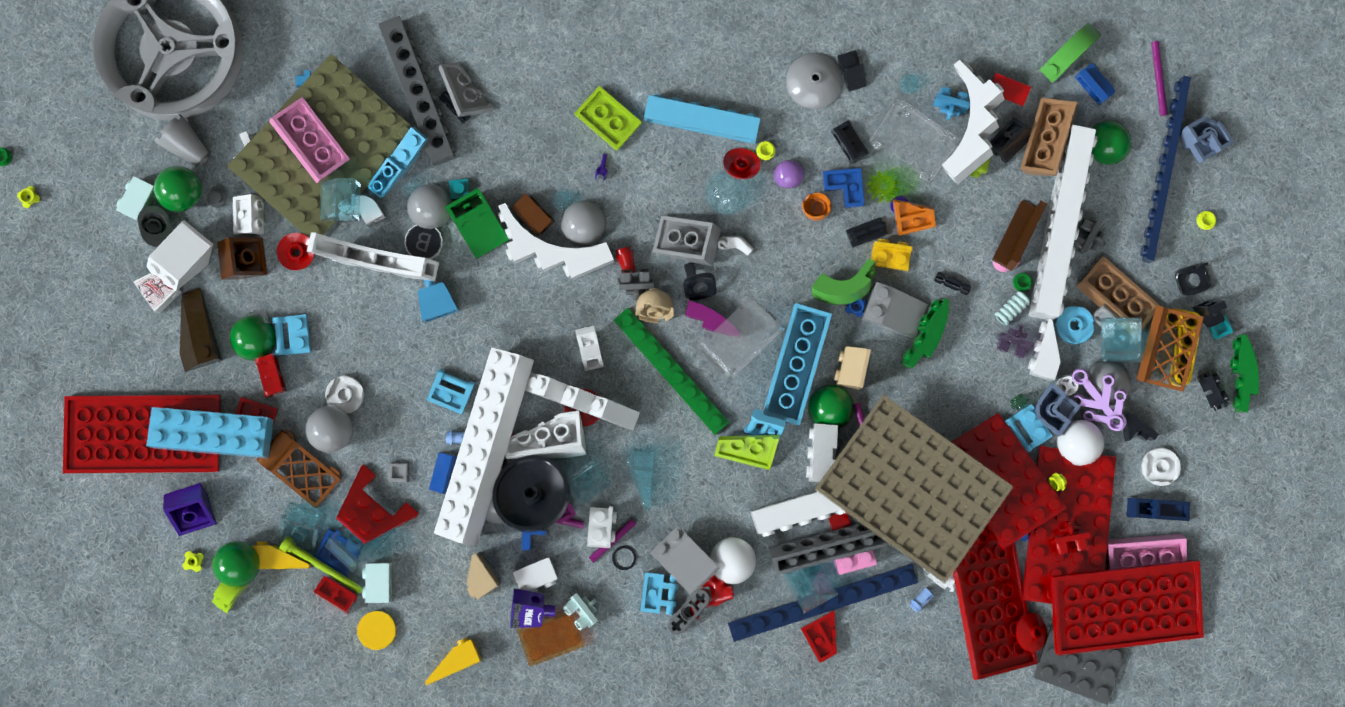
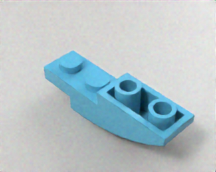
(399, 162)

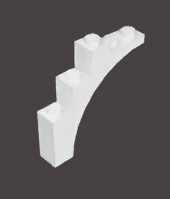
(974, 146)
(373, 259)
(577, 260)
(582, 401)

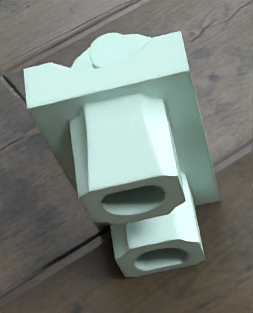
(584, 609)

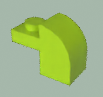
(226, 596)

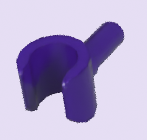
(602, 170)

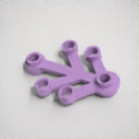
(1101, 401)

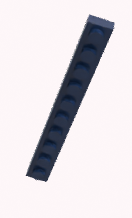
(1166, 161)
(846, 596)

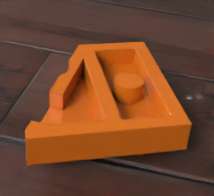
(912, 217)

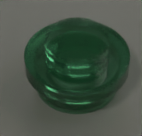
(1019, 402)

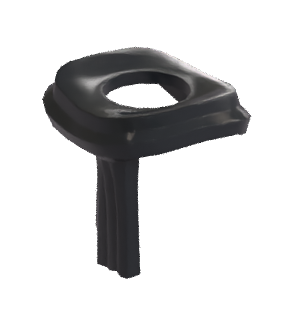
(1198, 269)
(693, 279)

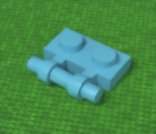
(652, 593)

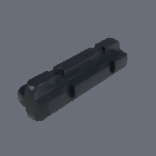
(445, 98)
(952, 283)

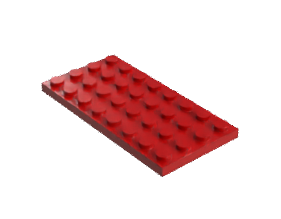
(112, 435)
(1088, 506)
(990, 606)
(1127, 607)

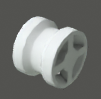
(1070, 386)

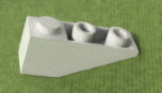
(1047, 358)

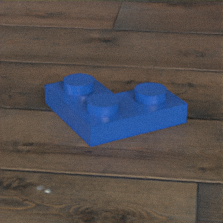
(847, 180)

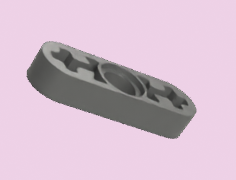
(684, 625)

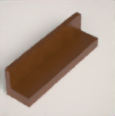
(1018, 234)

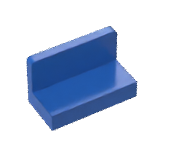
(1095, 84)
(442, 473)
(527, 538)

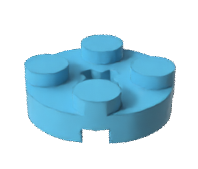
(1085, 325)

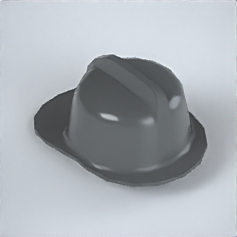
(154, 225)

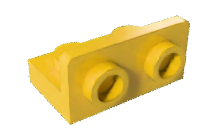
(891, 255)

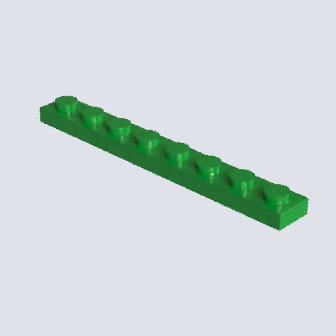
(671, 371)

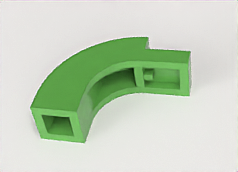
(1070, 52)
(844, 291)

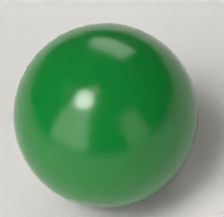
(1112, 142)
(177, 188)
(252, 337)
(831, 406)
(235, 564)

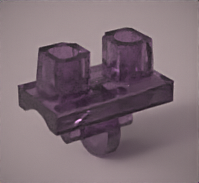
(1005, 340)

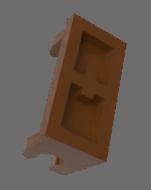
(533, 214)

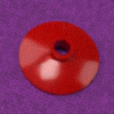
(741, 163)
(286, 249)
(1031, 632)

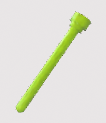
(289, 545)

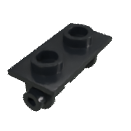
(867, 232)
(1217, 396)

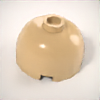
(654, 305)

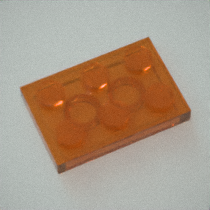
(552, 639)

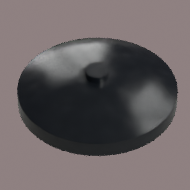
(531, 493)

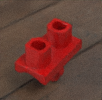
(1080, 540)

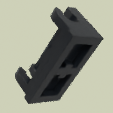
(1010, 140)
(849, 142)

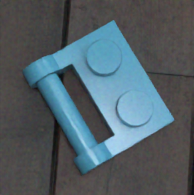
(298, 335)
(447, 397)
(771, 424)
(1034, 428)

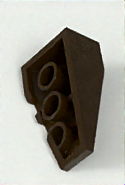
(197, 336)

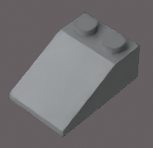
(687, 240)
(894, 310)
(685, 560)

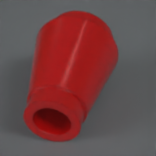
(625, 258)

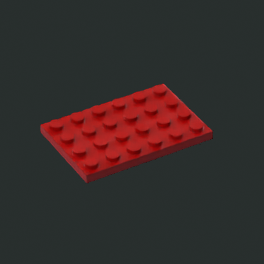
(1031, 498)

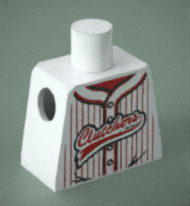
(156, 292)

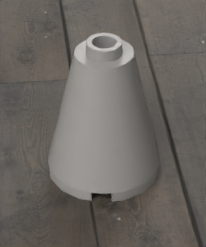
(183, 142)

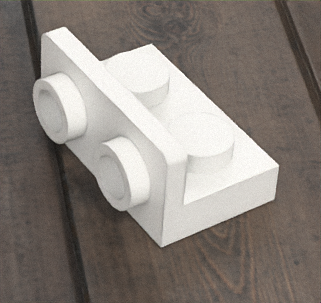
(248, 215)
(600, 527)

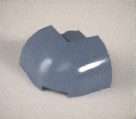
(1205, 138)
(1055, 409)

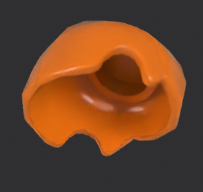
(822, 206)

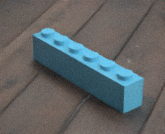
(701, 119)

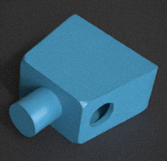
(436, 301)

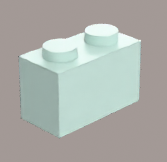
(136, 197)
(377, 582)

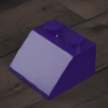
(188, 509)

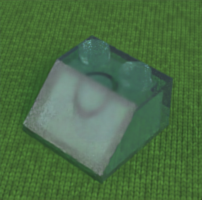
(340, 200)
(1121, 340)
(302, 525)

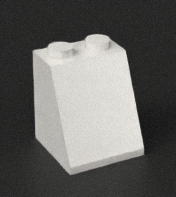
(180, 256)

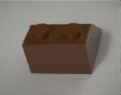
(241, 258)

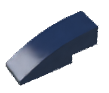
(1158, 509)

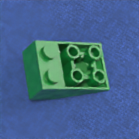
(477, 223)

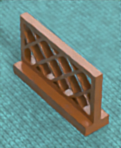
(1154, 340)

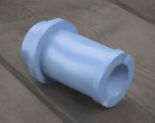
(454, 437)
(921, 600)

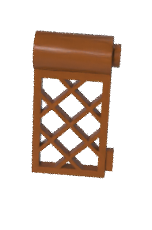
(280, 450)

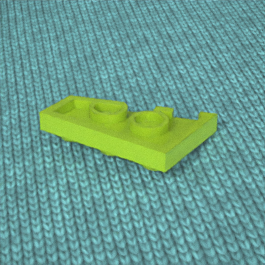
(749, 450)

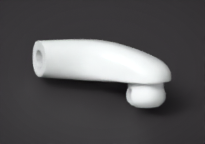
(737, 242)

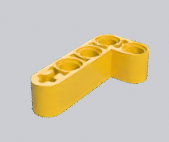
(1181, 331)

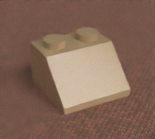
(852, 367)
(480, 577)

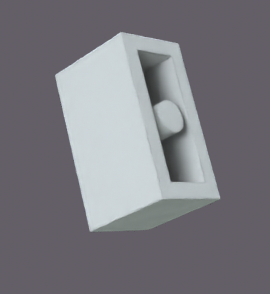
(536, 575)

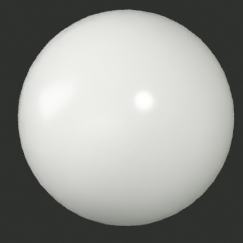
(1081, 442)
(734, 559)

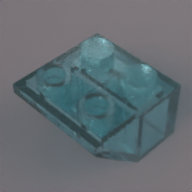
(810, 587)

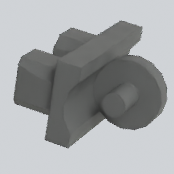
(1092, 228)
(635, 286)

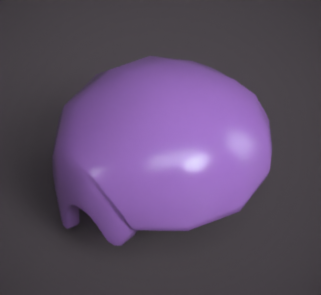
(789, 174)

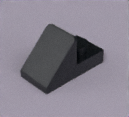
(852, 70)
(1211, 312)
(1136, 425)

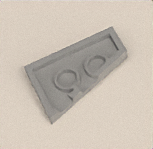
(462, 92)

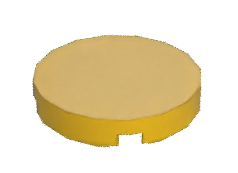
(376, 630)

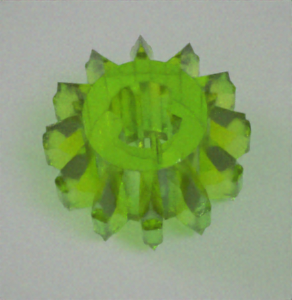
(877, 181)

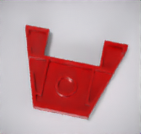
(367, 517)

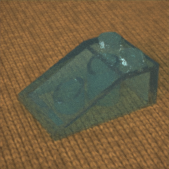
(351, 549)

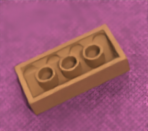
(1048, 137)
(1110, 286)

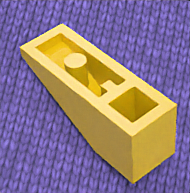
(273, 558)
(458, 658)

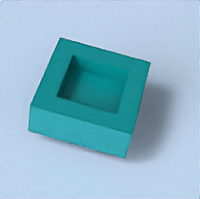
(458, 188)
(1221, 330)

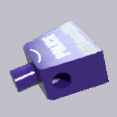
(529, 609)

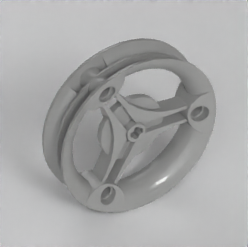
(167, 62)

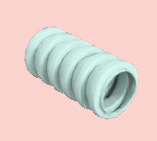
(1012, 308)

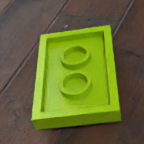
(608, 118)

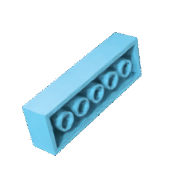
(796, 363)
(210, 432)

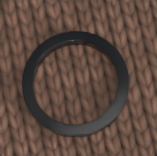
(624, 547)

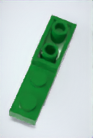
(932, 328)
(1246, 366)

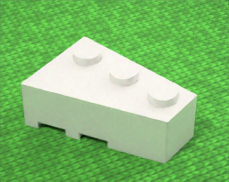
(822, 450)

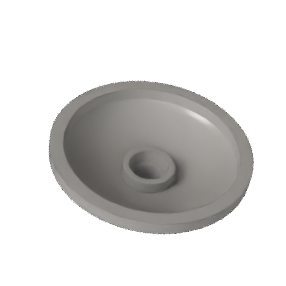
(813, 93)

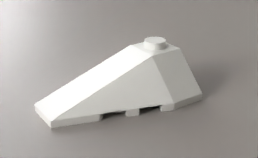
(554, 439)

